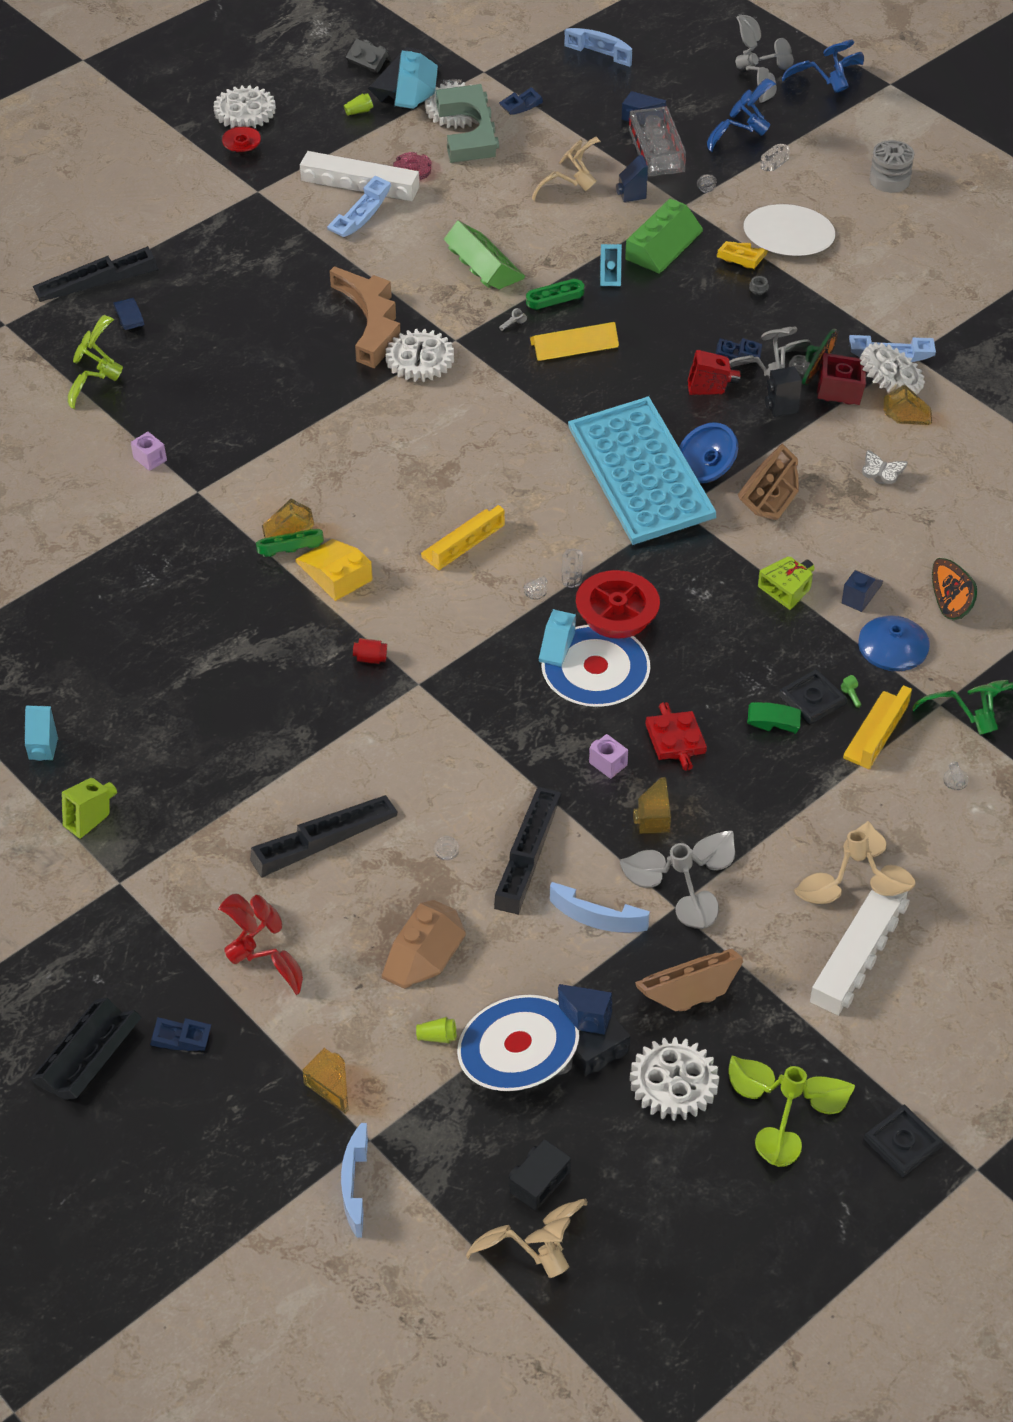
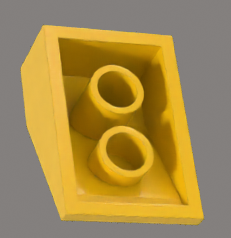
(337, 568)

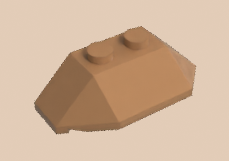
(772, 484)
(424, 944)
(692, 981)

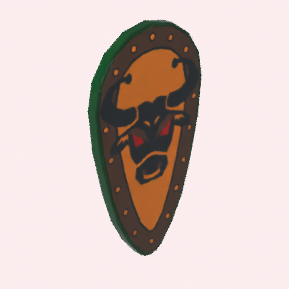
(826, 347)
(953, 589)

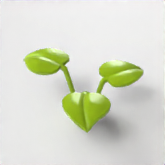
(106, 366)
(825, 1094)

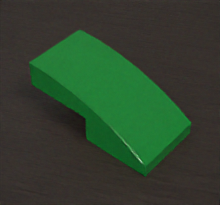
(771, 714)

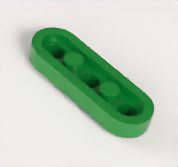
(555, 293)
(290, 542)

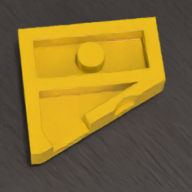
(741, 254)

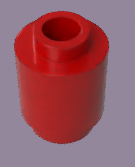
(370, 651)

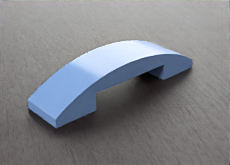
(600, 42)
(363, 209)
(918, 349)
(596, 916)
(355, 1152)

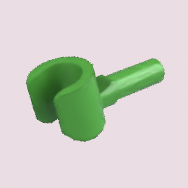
(848, 686)

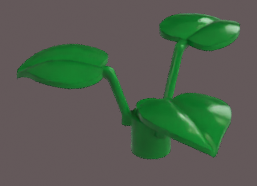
(984, 717)

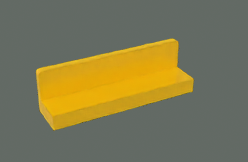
(575, 341)
(464, 537)
(877, 727)

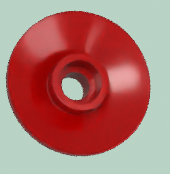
(241, 139)

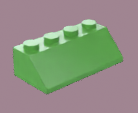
(663, 236)
(482, 256)

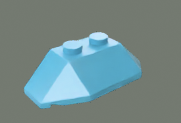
(415, 79)

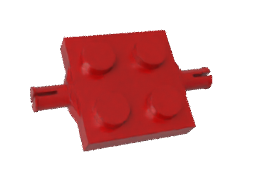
(675, 735)

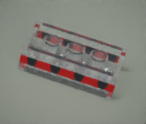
(657, 140)

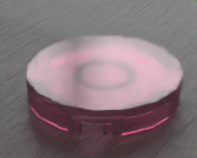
(415, 162)

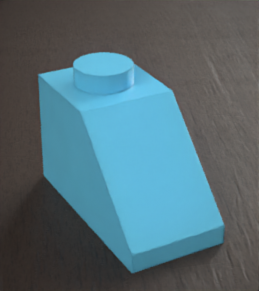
(610, 265)
(557, 637)
(40, 733)

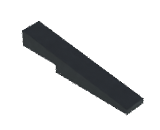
(97, 274)
(320, 834)
(526, 851)

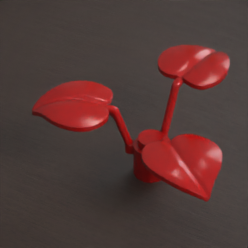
(243, 947)

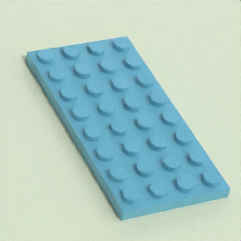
(641, 470)

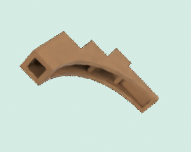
(373, 298)

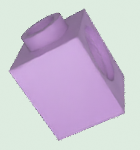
(148, 451)
(608, 756)

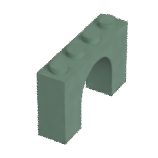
(472, 102)

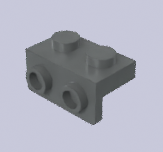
(367, 55)

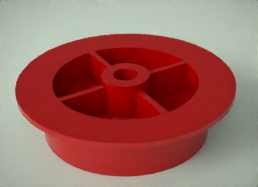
(617, 603)

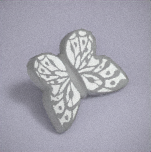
(882, 471)

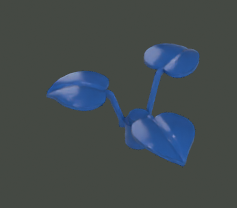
(837, 77)
(755, 122)

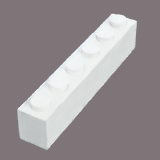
(356, 174)
(857, 951)

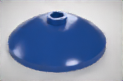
(710, 451)
(893, 643)

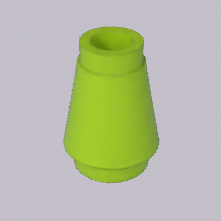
(359, 105)
(438, 1030)

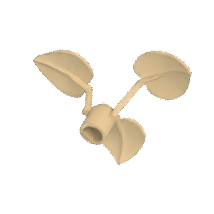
(583, 176)
(860, 843)
(552, 1234)

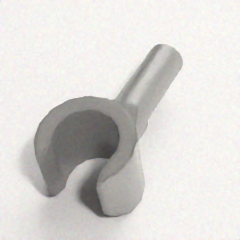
(515, 313)

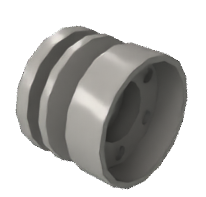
(891, 166)

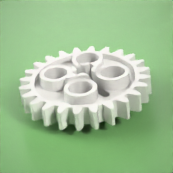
(244, 107)
(456, 120)
(434, 357)
(891, 368)
(674, 1078)

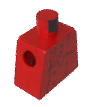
(710, 374)

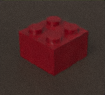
(841, 379)

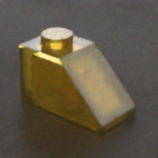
(907, 407)
(289, 519)
(653, 809)
(328, 1078)

